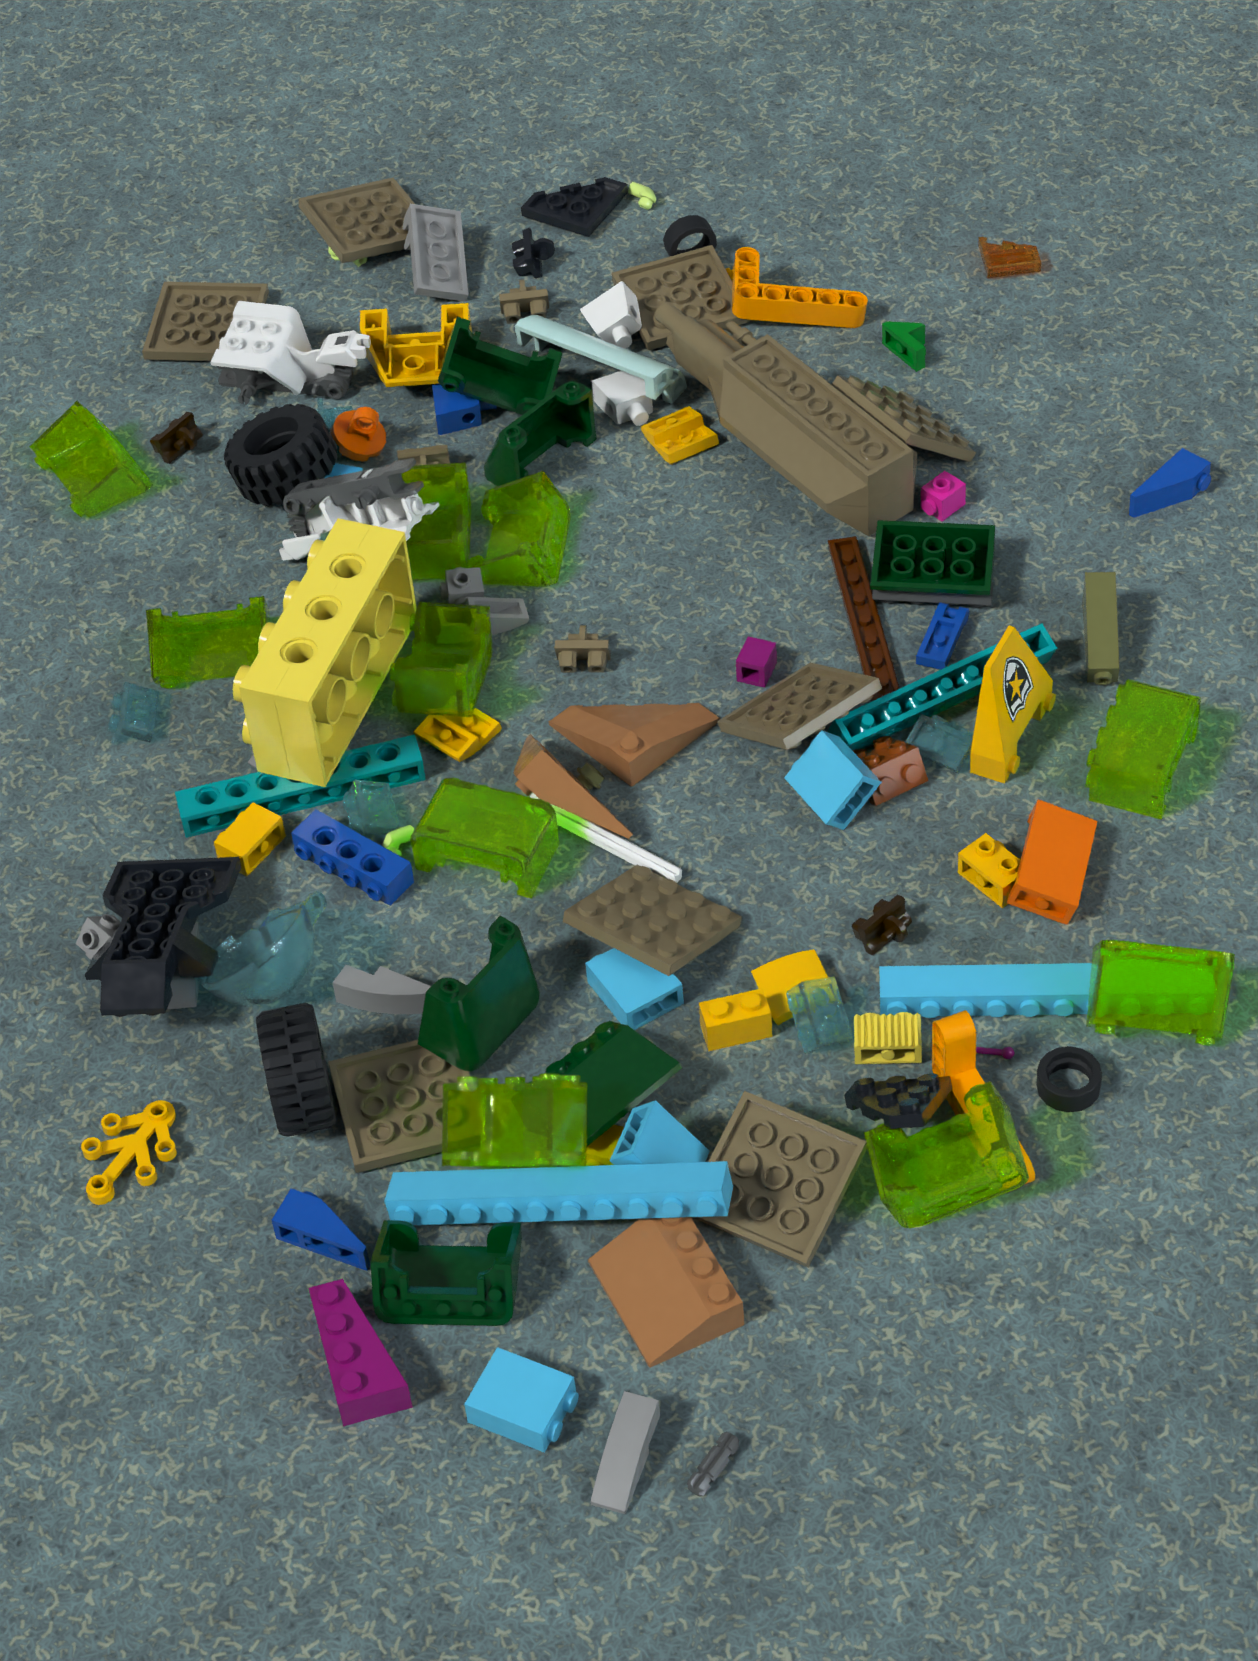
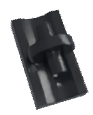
(531, 253)

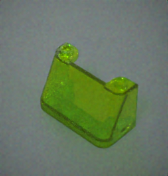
(89, 462)
(526, 534)
(204, 643)
(1159, 989)

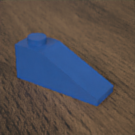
(1172, 483)
(312, 1225)

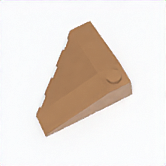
(635, 737)
(551, 782)

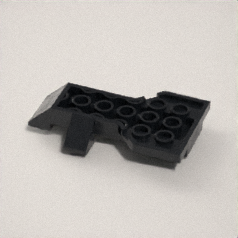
(154, 937)

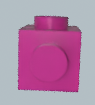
(943, 496)

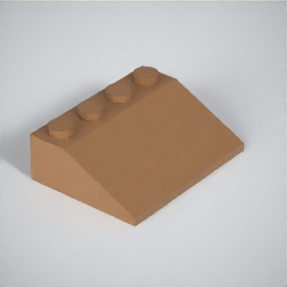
(667, 1287)

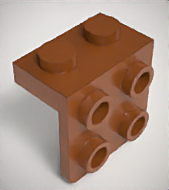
(895, 765)

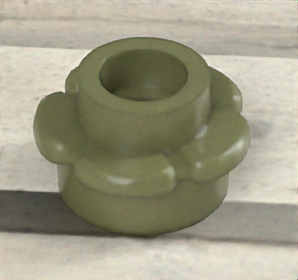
(590, 776)

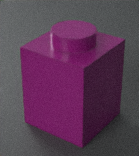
(756, 661)

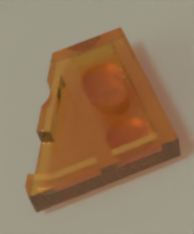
(1008, 258)

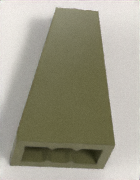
(1100, 627)

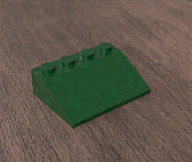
(933, 557)
(618, 1072)

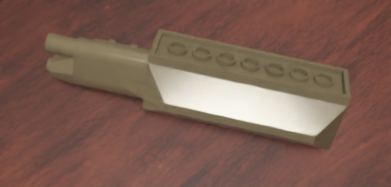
(797, 421)

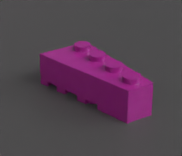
(358, 1363)

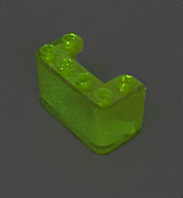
(444, 536)
(446, 660)
(1141, 747)
(487, 831)
(515, 1122)
(950, 1163)

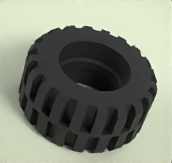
(279, 453)
(295, 1069)

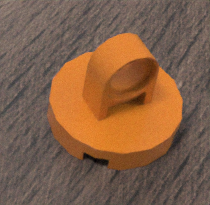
(359, 434)

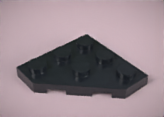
(575, 206)
(898, 1099)

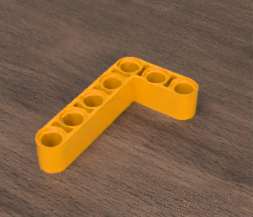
(791, 303)
(956, 1057)

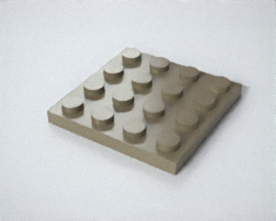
(360, 218)
(689, 281)
(195, 317)
(903, 418)
(800, 705)
(652, 919)
(392, 1103)
(783, 1176)

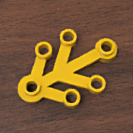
(129, 1147)

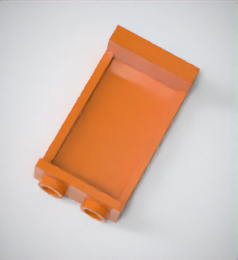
(1053, 862)

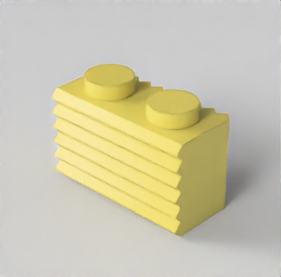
(887, 1038)

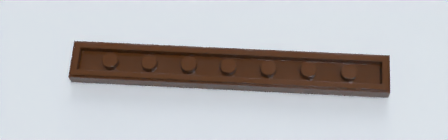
(862, 613)

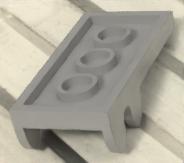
(436, 252)

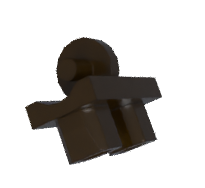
(177, 438)
(886, 924)

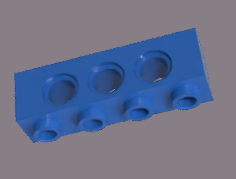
(352, 857)

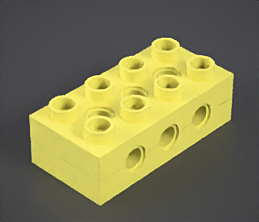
(327, 652)

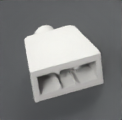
(614, 315)
(623, 397)

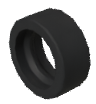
(686, 226)
(1064, 1099)

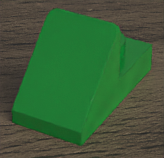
(906, 342)

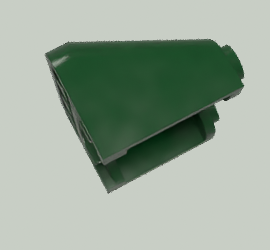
(495, 372)
(558, 418)
(475, 1019)
(445, 1282)

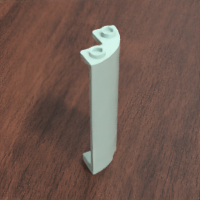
(658, 376)

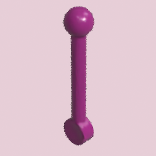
(1006, 1053)

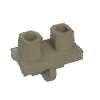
(523, 300)
(427, 455)
(582, 647)

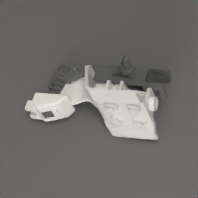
(272, 352)
(364, 496)

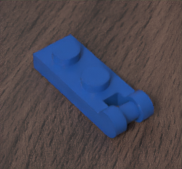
(942, 636)

